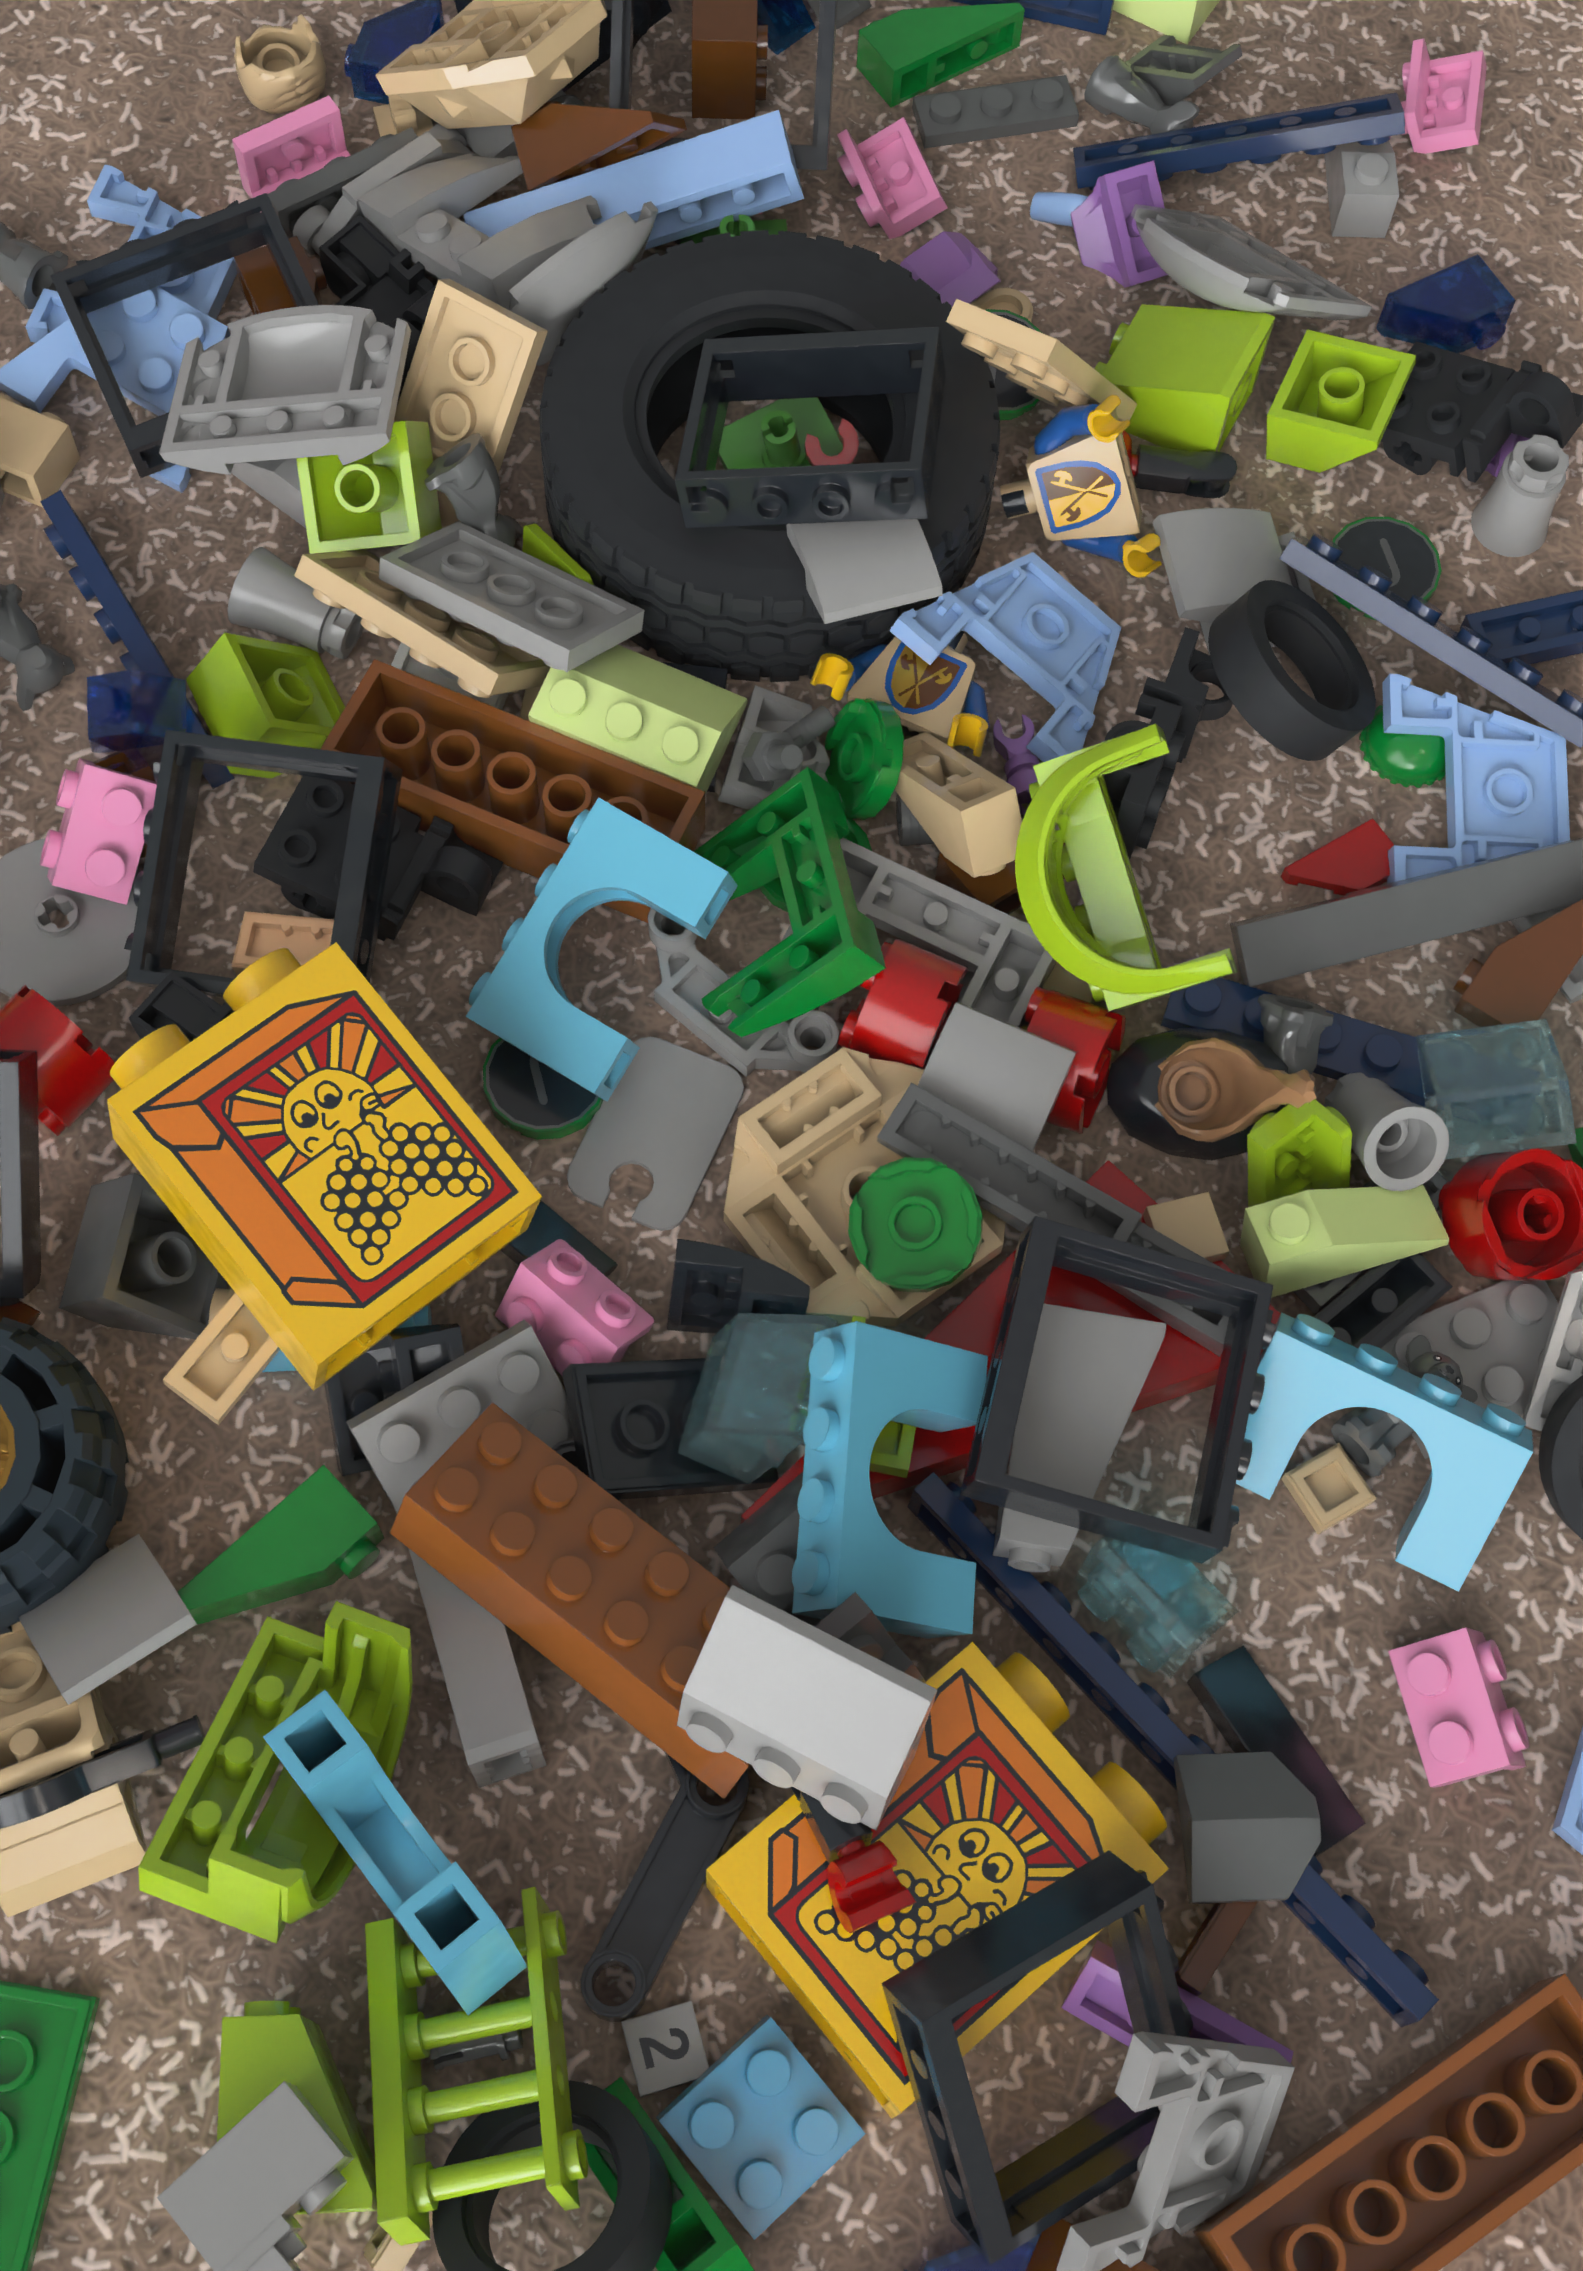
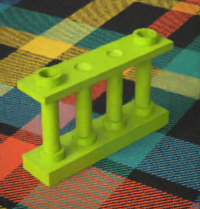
(407, 2109)

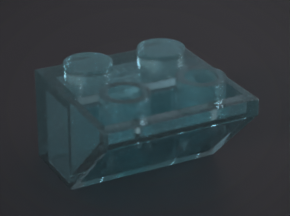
(1497, 1088)
(753, 1394)
(1155, 1599)

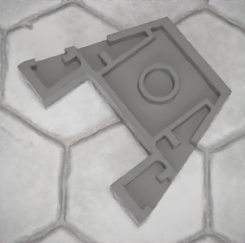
(1205, 2148)

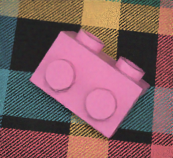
(1443, 99)
(290, 147)
(893, 179)
(98, 831)
(572, 1308)
(1459, 1706)

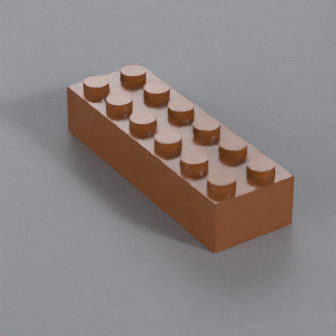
(501, 777)
(571, 1577)
(1430, 2157)

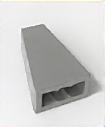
(1071, 1418)
(480, 1681)

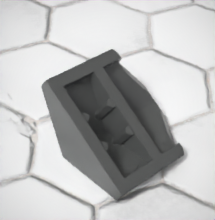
(1180, 68)
(1243, 1827)

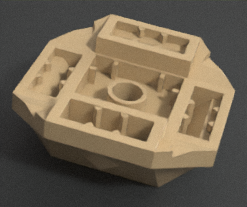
(497, 60)
(795, 1179)

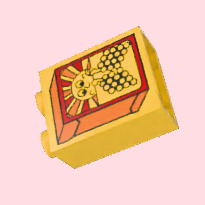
(317, 1158)
(974, 1830)

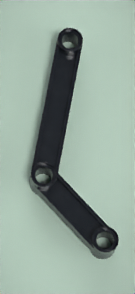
(664, 1883)

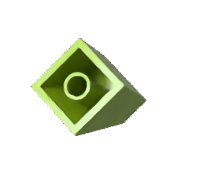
(1187, 372)
(281, 2045)

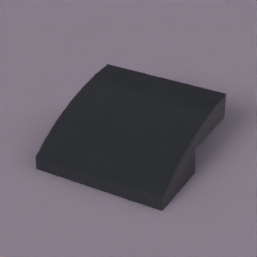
(719, 1282)
(381, 1372)

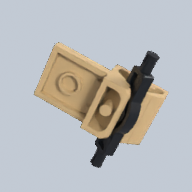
(67, 1783)

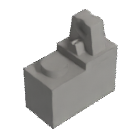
(250, 2184)

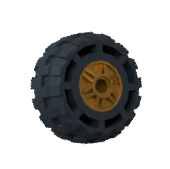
(57, 1470)

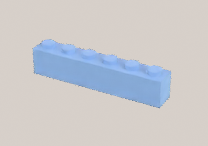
(690, 183)

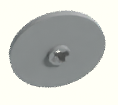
(64, 962)

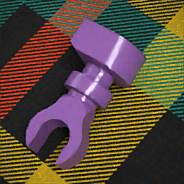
(1019, 759)

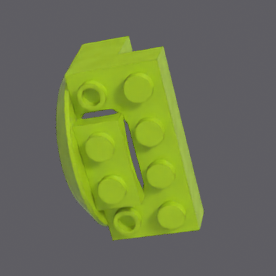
(1113, 917)
(291, 1855)

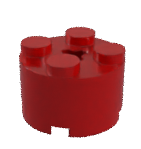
(904, 1005)
(1090, 1033)
(67, 1067)
(1515, 1215)

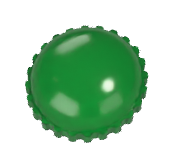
(1403, 757)

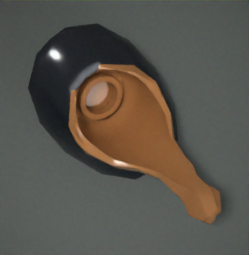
(1224, 1074)

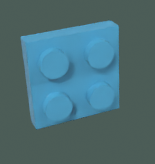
(760, 2126)

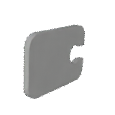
(664, 1118)

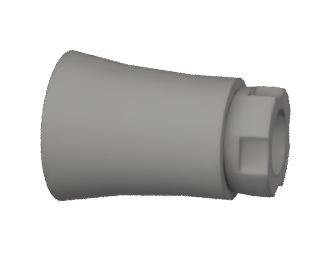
(1519, 504)
(276, 602)
(1391, 1136)

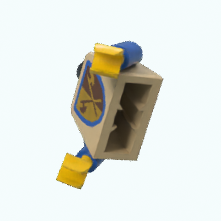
(1085, 487)
(925, 696)

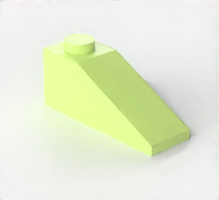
(1336, 1233)

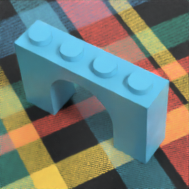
(606, 862)
(856, 1387)
(1471, 1449)
(396, 1853)

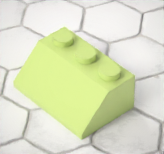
(642, 713)

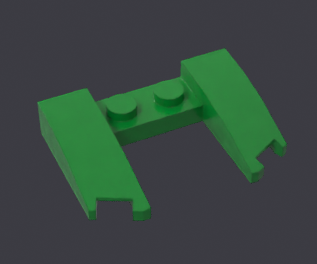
(832, 943)

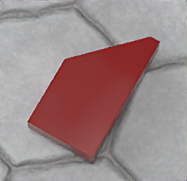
(1347, 863)

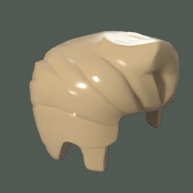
(281, 67)

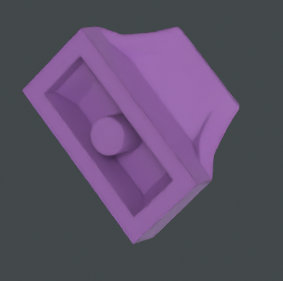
(1108, 232)
(953, 268)

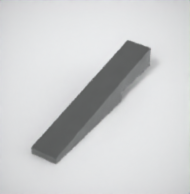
(1408, 912)
(1024, 1185)

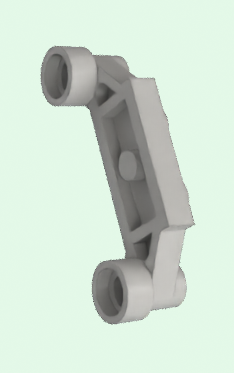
(319, 225)
(690, 976)

